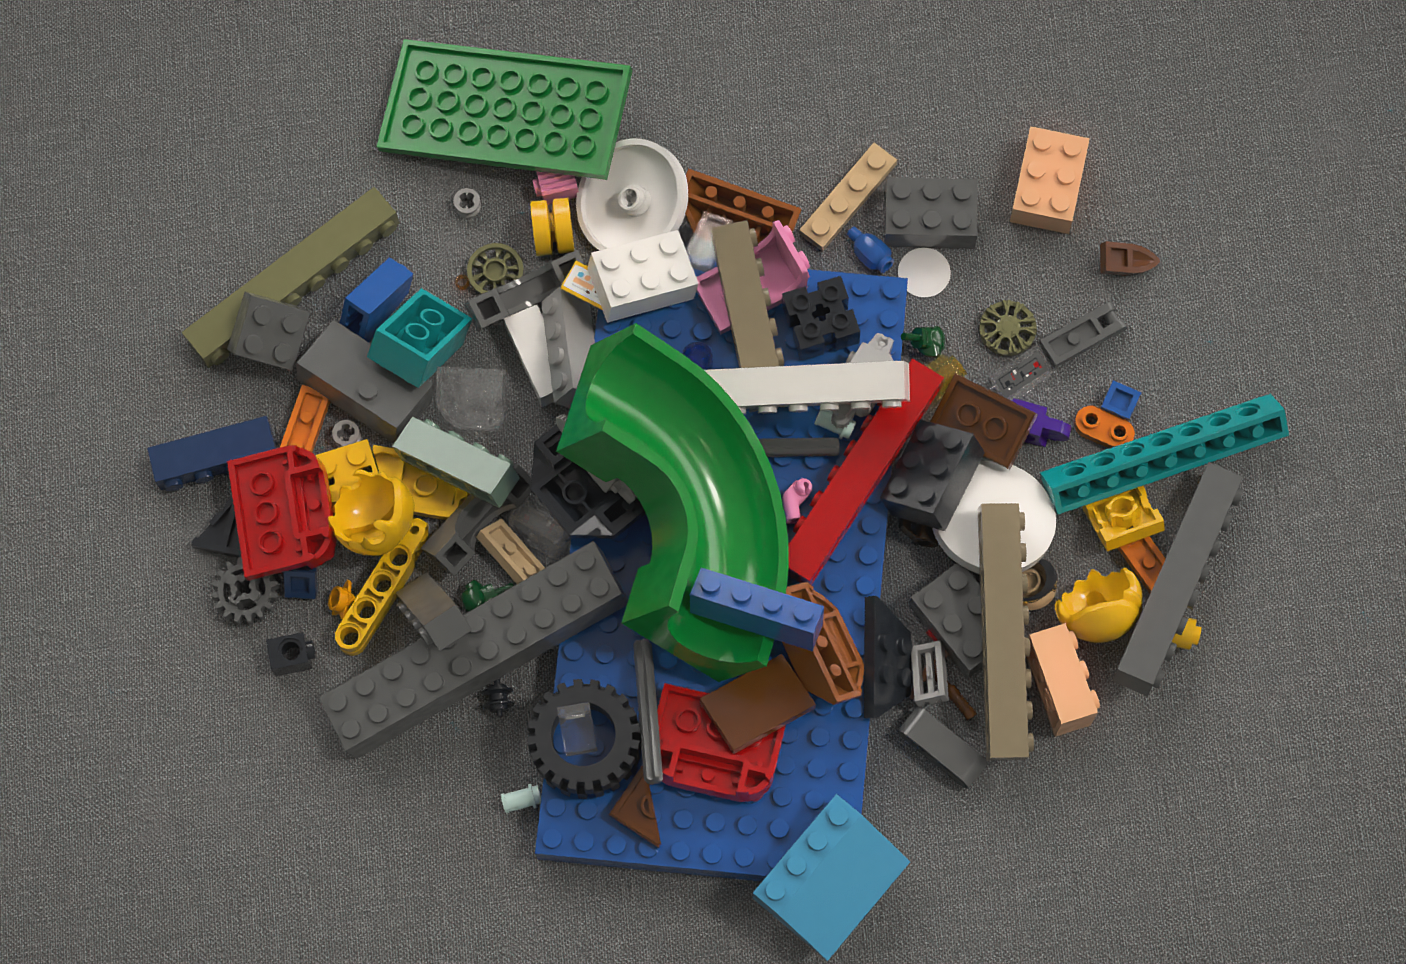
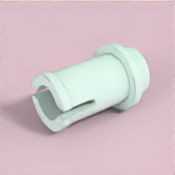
(824, 420)
(521, 799)

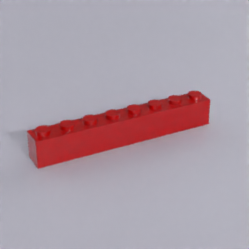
(858, 476)

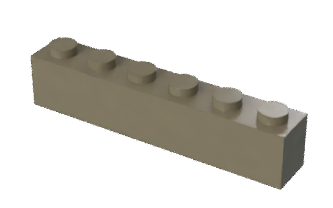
(744, 296)

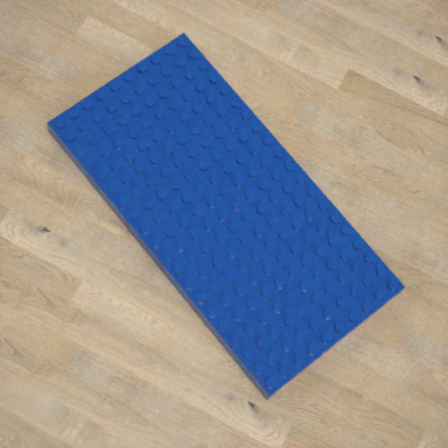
(820, 750)

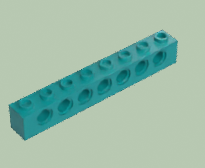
(1165, 453)

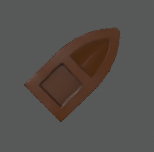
(1125, 258)

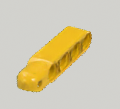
(381, 601)

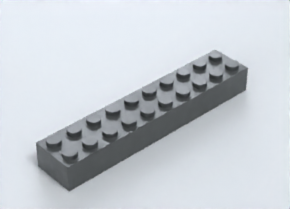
(502, 638)

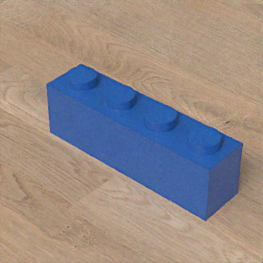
(756, 609)

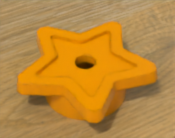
(341, 599)

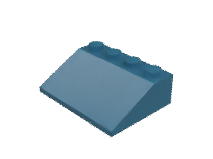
(831, 877)

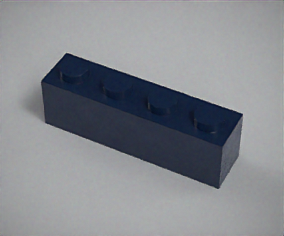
(207, 453)

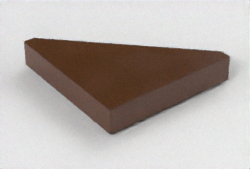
(637, 811)

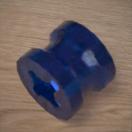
(697, 352)

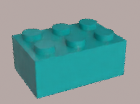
(419, 337)

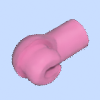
(794, 497)

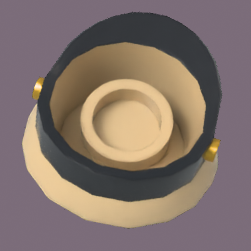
(1041, 585)

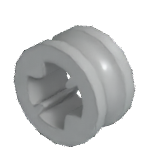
(467, 193)
(339, 430)

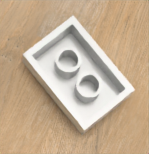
(642, 275)

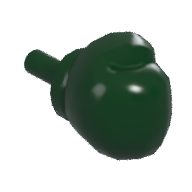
(927, 340)
(477, 594)

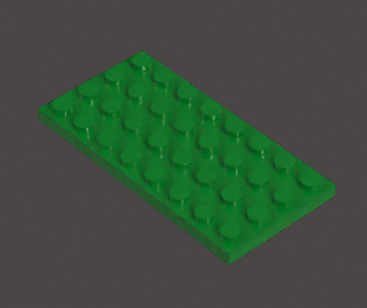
(505, 109)

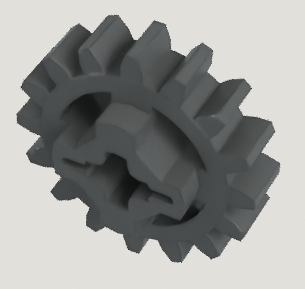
(239, 601)

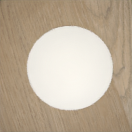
(926, 272)

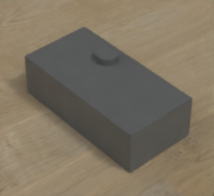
(350, 380)

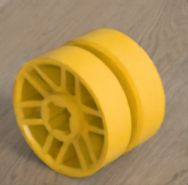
(552, 226)

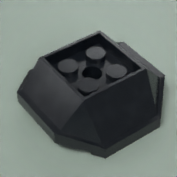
(575, 497)

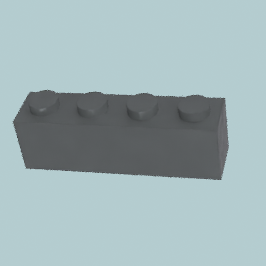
(432, 612)

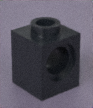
(278, 647)

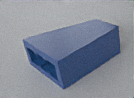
(376, 299)

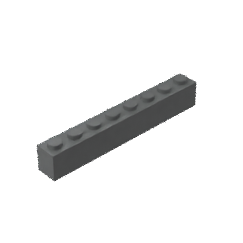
(1176, 582)

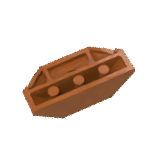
(736, 204)
(834, 666)

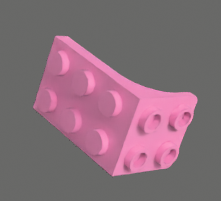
(783, 271)

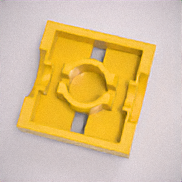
(343, 462)
(1120, 512)

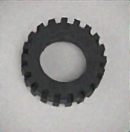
(595, 777)

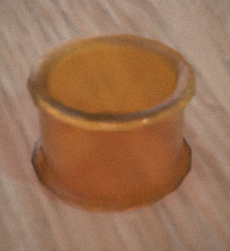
(462, 277)

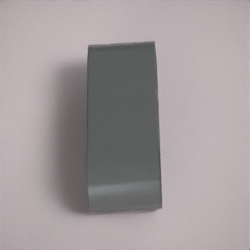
(942, 747)

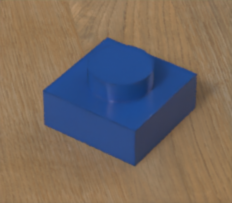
(1120, 400)

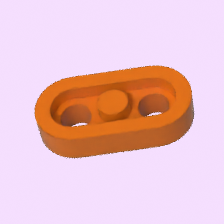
(1103, 430)

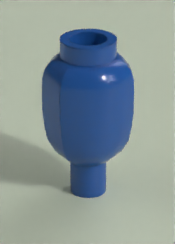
(871, 250)

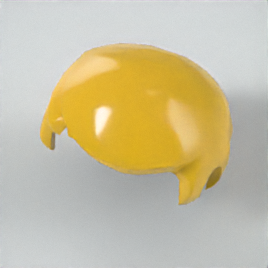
(372, 514)
(1101, 606)

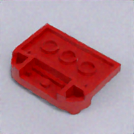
(281, 511)
(699, 758)

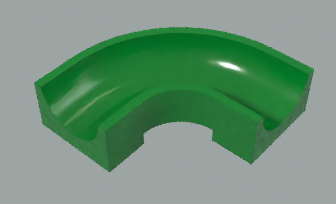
(703, 485)

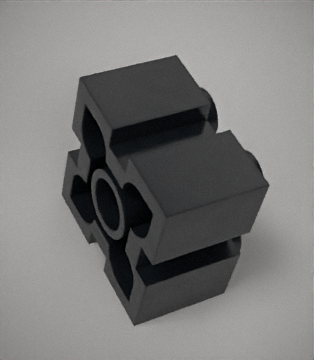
(810, 333)

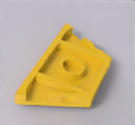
(430, 494)

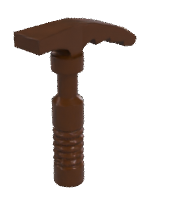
(953, 694)

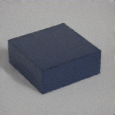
(301, 583)

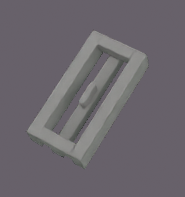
(932, 695)

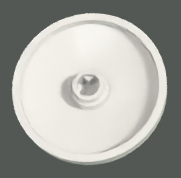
(638, 200)
(999, 485)

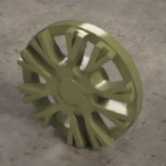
(494, 269)
(1007, 328)

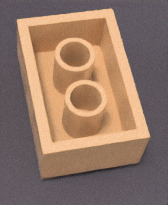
(1049, 180)
(1062, 680)

